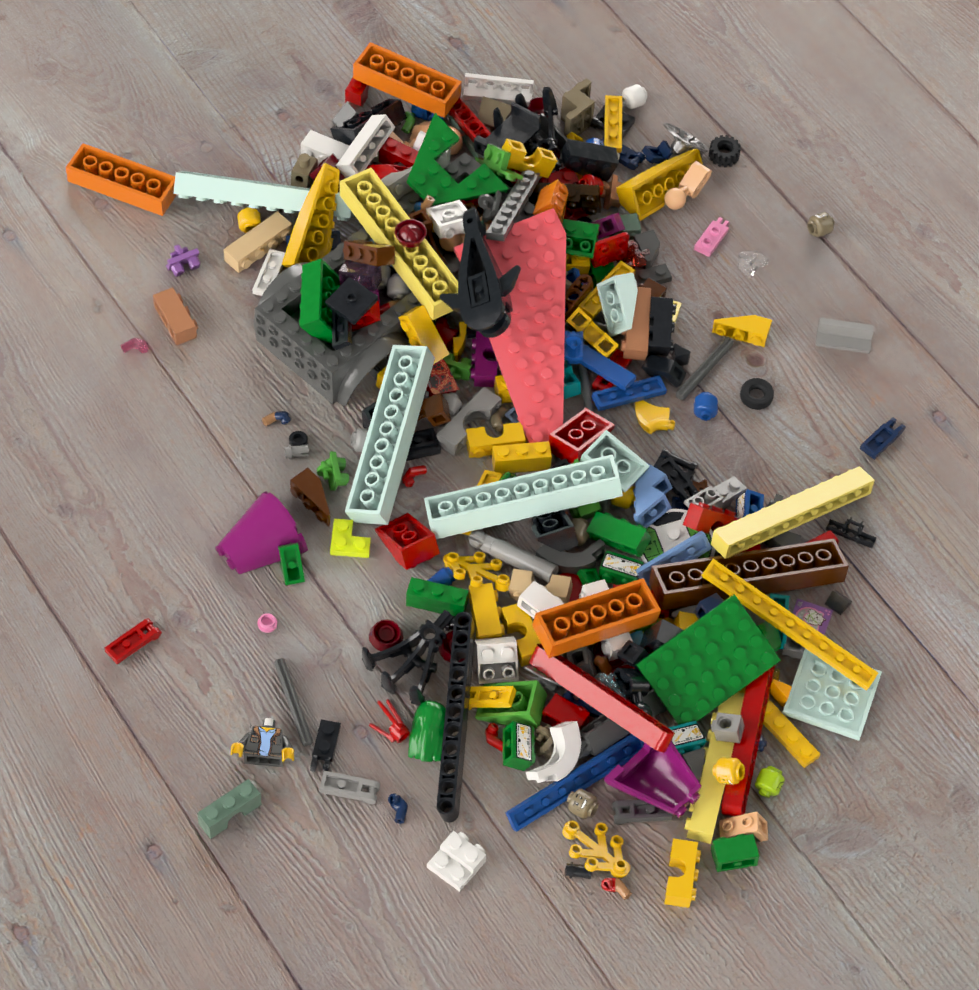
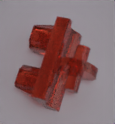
(635, 257)

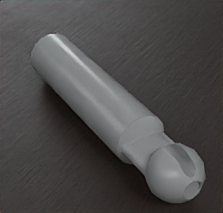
(513, 555)

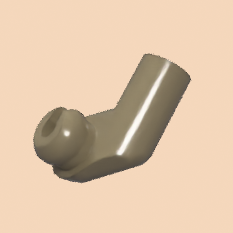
(496, 419)

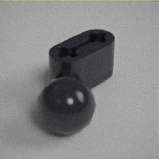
(634, 684)

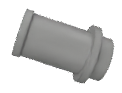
(296, 451)

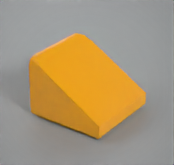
(780, 691)

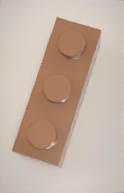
(175, 316)

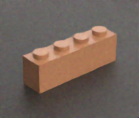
(636, 339)

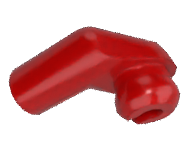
(492, 738)

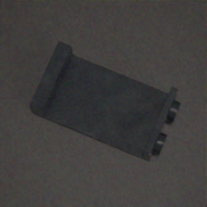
(519, 126)

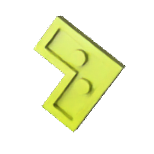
(345, 544)

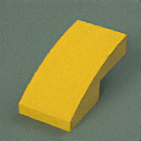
(459, 342)

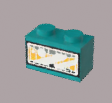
(687, 737)

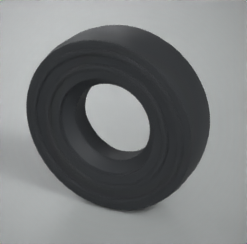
(754, 403)

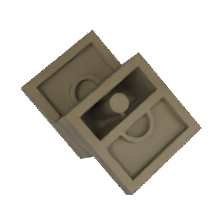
(577, 108)

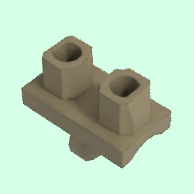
(546, 747)

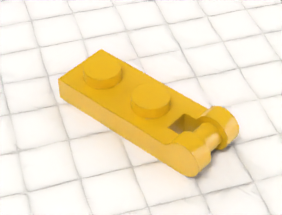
(491, 696)

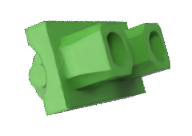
(459, 370)
(331, 469)

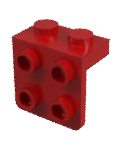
(610, 249)

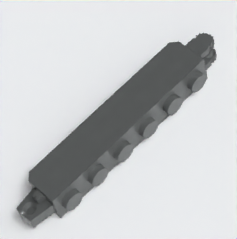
(604, 732)

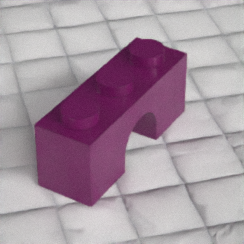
(484, 370)

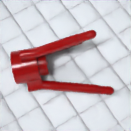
(398, 730)

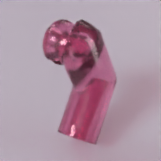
(136, 343)

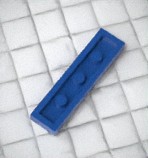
(635, 392)

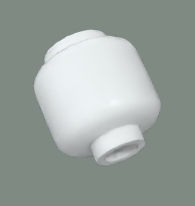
(634, 96)

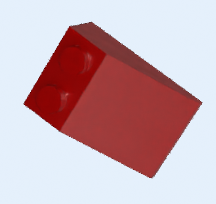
(578, 435)
(408, 541)

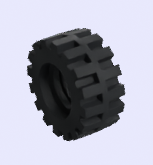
(724, 158)

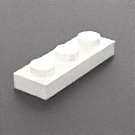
(270, 270)

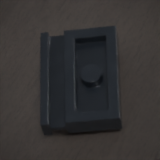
(423, 444)

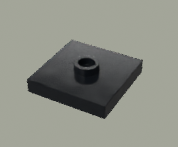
(351, 300)

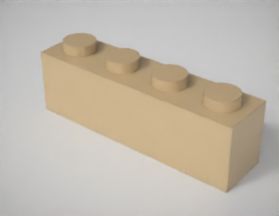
(257, 242)

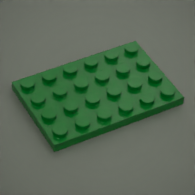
(708, 662)

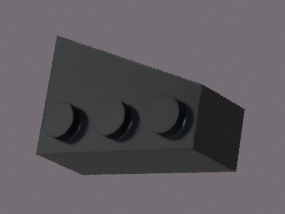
(590, 159)
(661, 326)

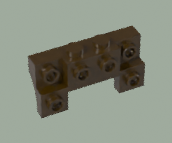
(579, 196)

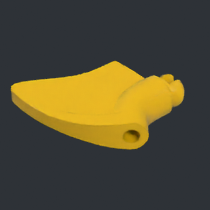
(653, 417)

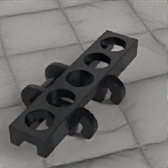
(845, 528)

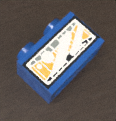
(749, 503)

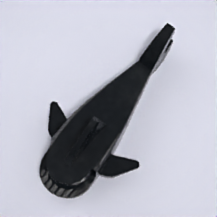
(482, 288)

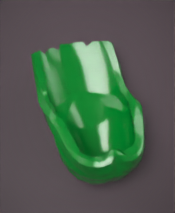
(427, 732)

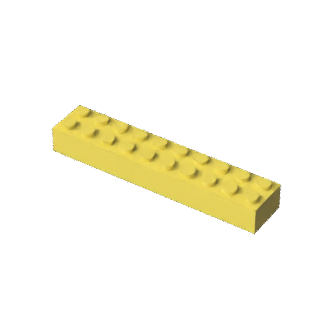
(417, 266)

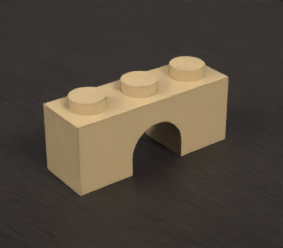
(558, 586)

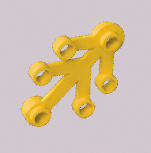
(475, 571)
(616, 865)

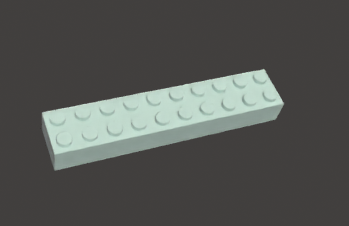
(249, 192)
(390, 435)
(523, 497)

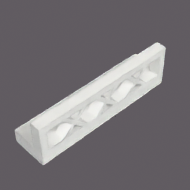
(498, 91)

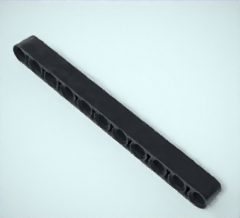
(458, 723)

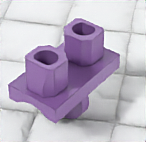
(181, 257)

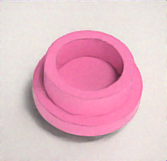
(267, 623)

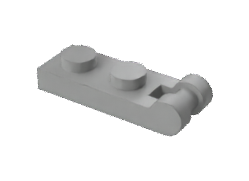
(349, 787)

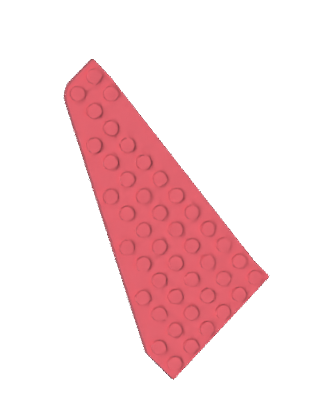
(533, 344)

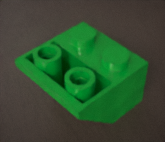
(580, 237)

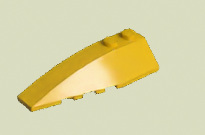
(646, 191)
(315, 222)

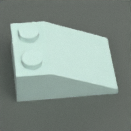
(618, 302)
(628, 464)

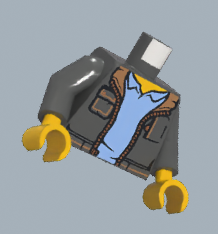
(264, 745)

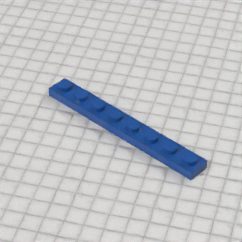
(579, 778)

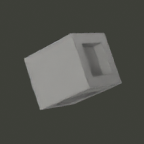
(731, 734)

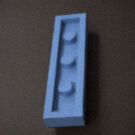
(685, 551)

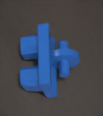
(573, 347)

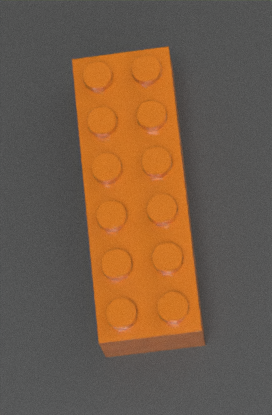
(407, 79)
(121, 179)
(596, 618)

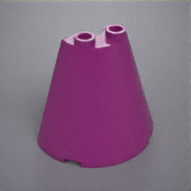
(257, 535)
(657, 779)

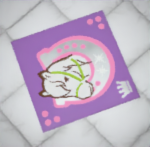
(812, 614)

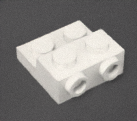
(447, 219)
(457, 860)

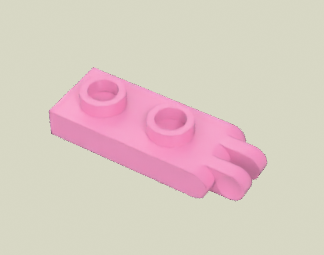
(712, 237)

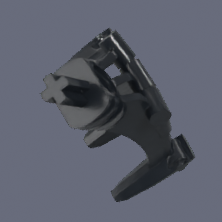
(550, 109)
(413, 657)

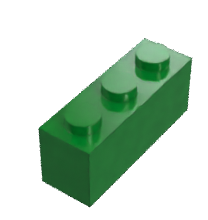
(619, 534)
(436, 597)

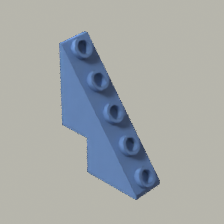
(651, 497)

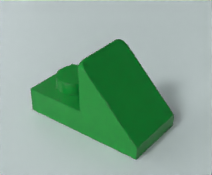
(291, 564)

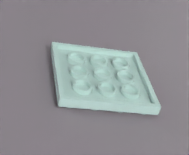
(829, 698)

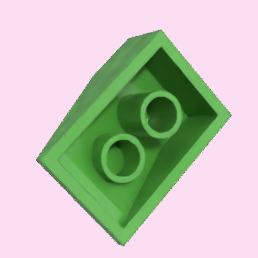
(526, 707)

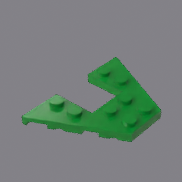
(431, 179)

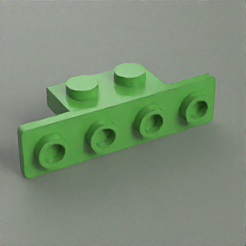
(497, 161)

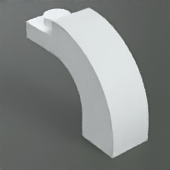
(565, 753)

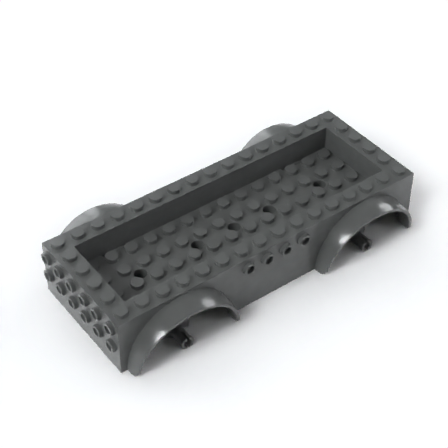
(340, 371)

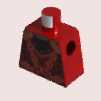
(441, 380)

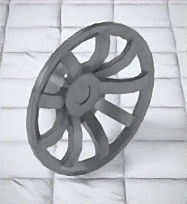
(682, 145)

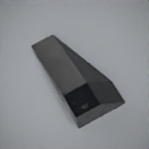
(555, 530)

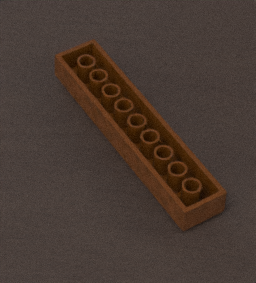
(765, 569)

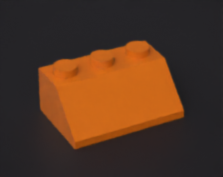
(551, 197)

